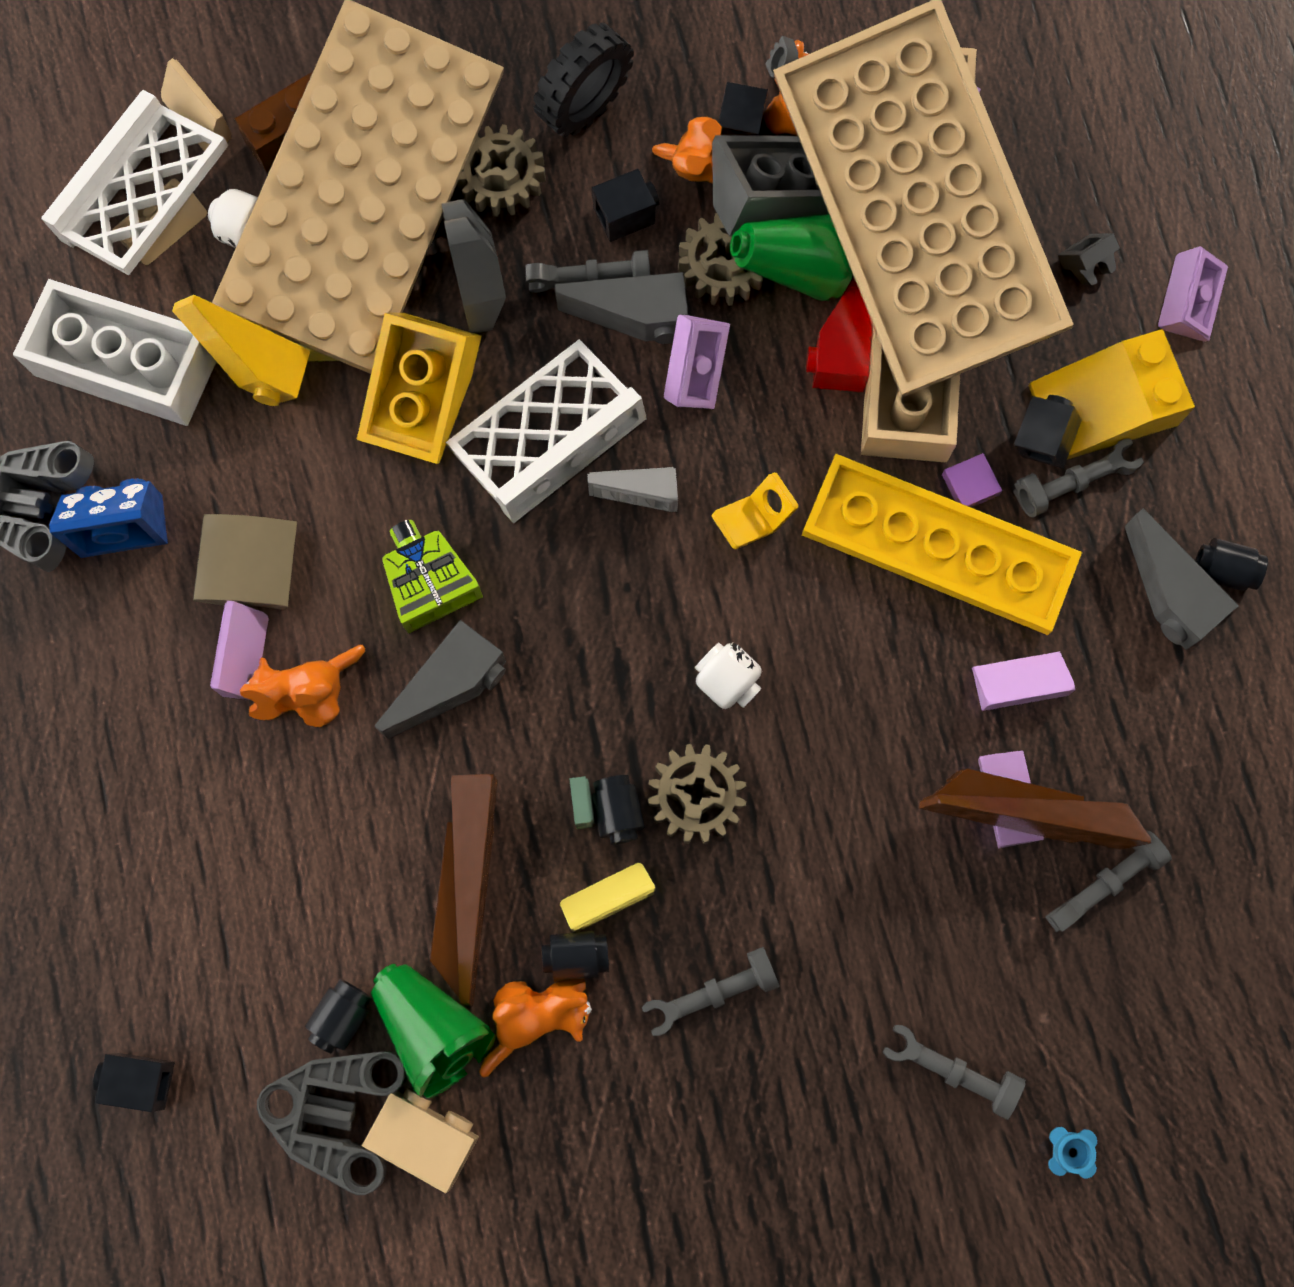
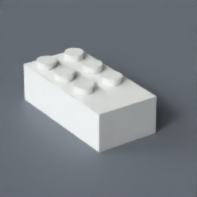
(115, 352)

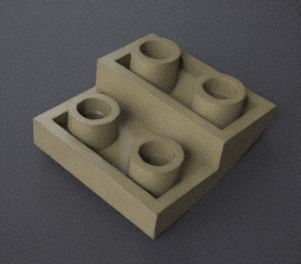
(245, 560)

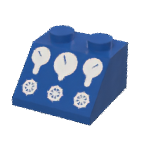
(110, 518)

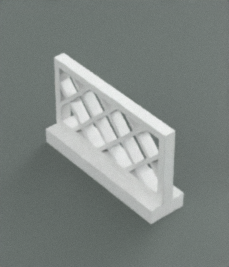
(112, 169)
(575, 447)

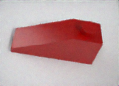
(843, 346)

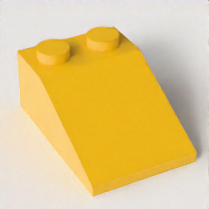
(417, 385)
(1121, 392)

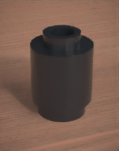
(1232, 564)
(617, 809)
(575, 956)
(338, 1016)

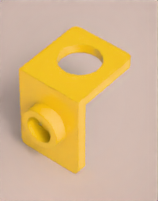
(752, 516)

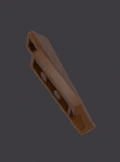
(1036, 810)
(464, 883)

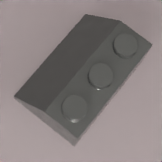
(762, 180)

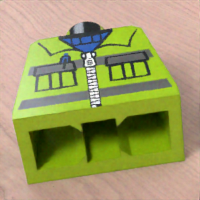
(426, 577)

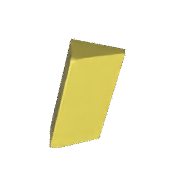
(607, 897)

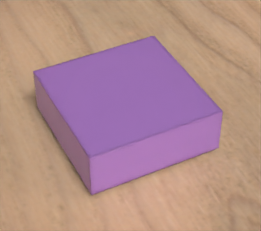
(972, 481)

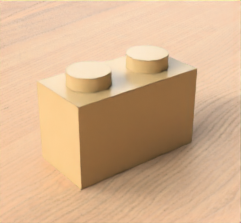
(421, 1139)

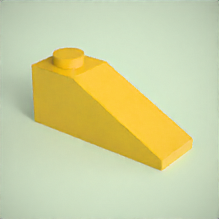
(247, 352)

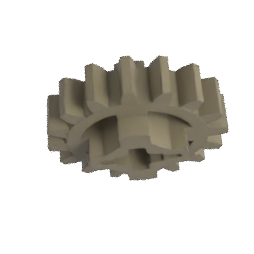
(498, 175)
(716, 270)
(718, 798)

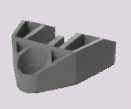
(474, 265)
(45, 467)
(320, 1152)

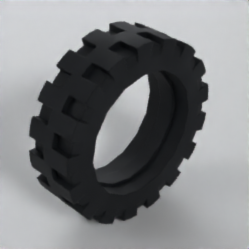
(583, 79)

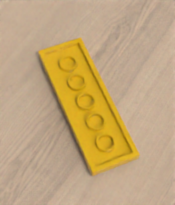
(942, 544)

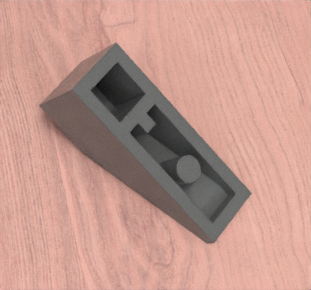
(631, 305)
(1178, 589)
(450, 677)

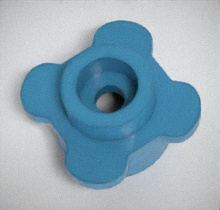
(1083, 1162)

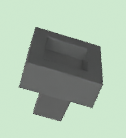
(1087, 252)

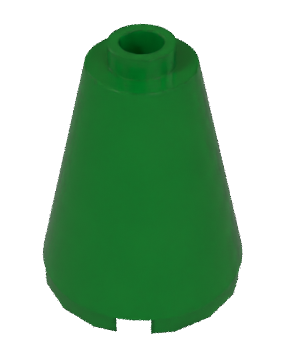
(795, 253)
(428, 1029)

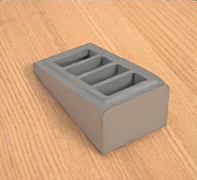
(641, 487)

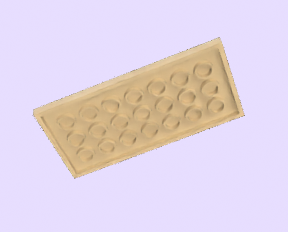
(358, 185)
(922, 198)

